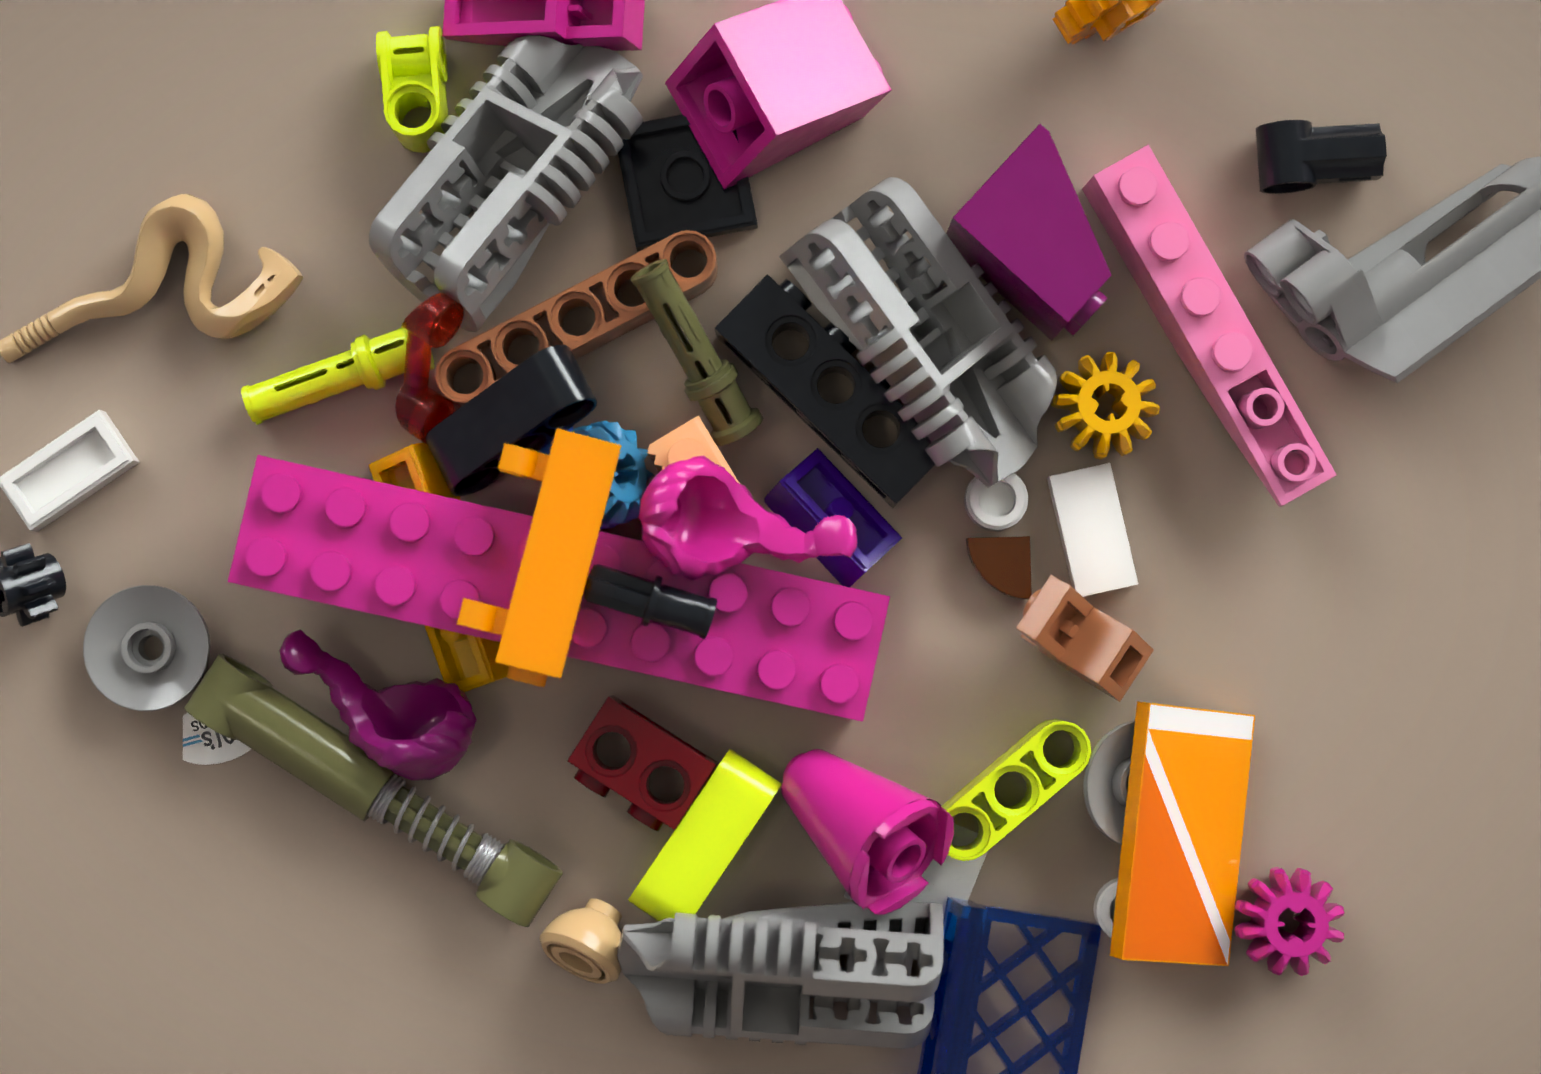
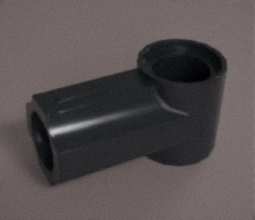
(1299, 156)

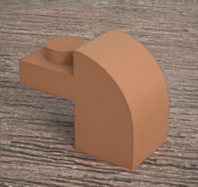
(1083, 638)

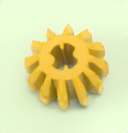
(1126, 405)

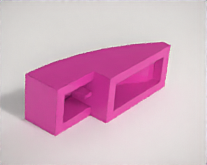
(572, 22)

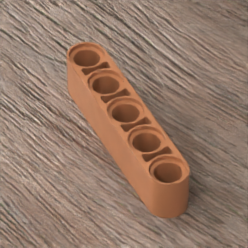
(596, 293)

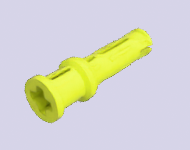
(367, 364)

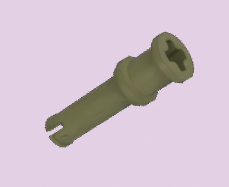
(713, 381)

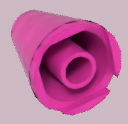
(867, 828)

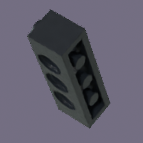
(750, 334)

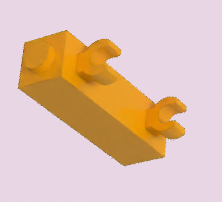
(555, 557)

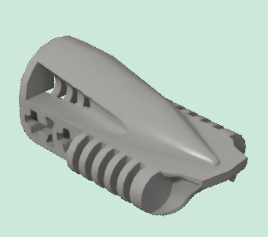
(514, 162)
(935, 344)
(763, 966)

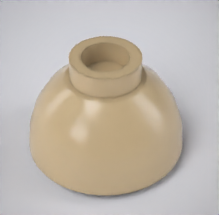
(586, 941)

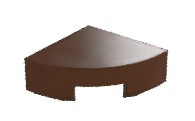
(1003, 563)

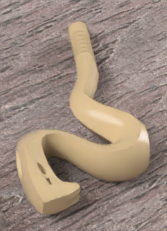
(164, 225)

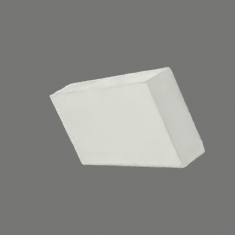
(67, 471)
(1092, 530)

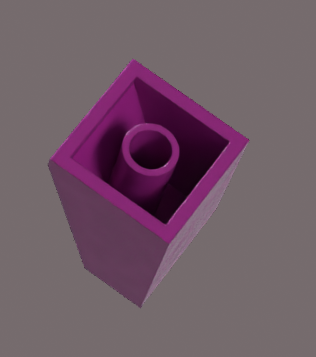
(1034, 239)

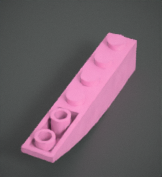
(1207, 324)

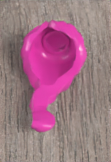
(706, 521)

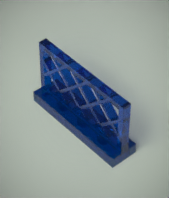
(961, 983)

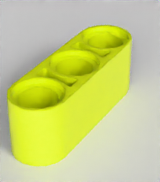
(1041, 783)
(706, 839)

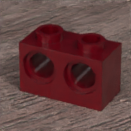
(650, 748)

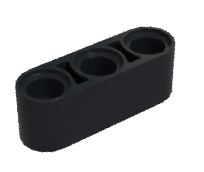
(516, 410)

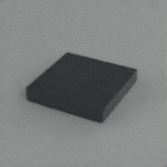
(675, 187)

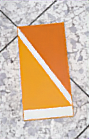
(1182, 835)

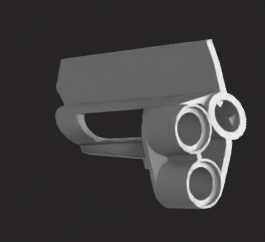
(1387, 301)

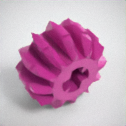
(1310, 934)

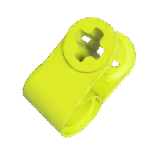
(413, 76)

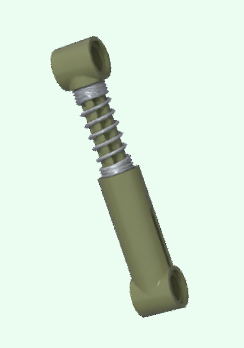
(248, 709)

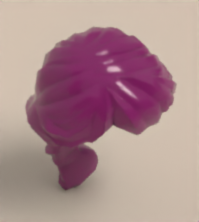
(406, 728)

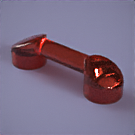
(427, 326)

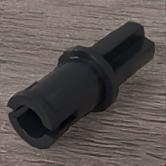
(650, 600)

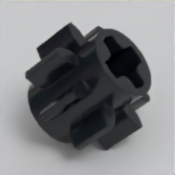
(29, 584)

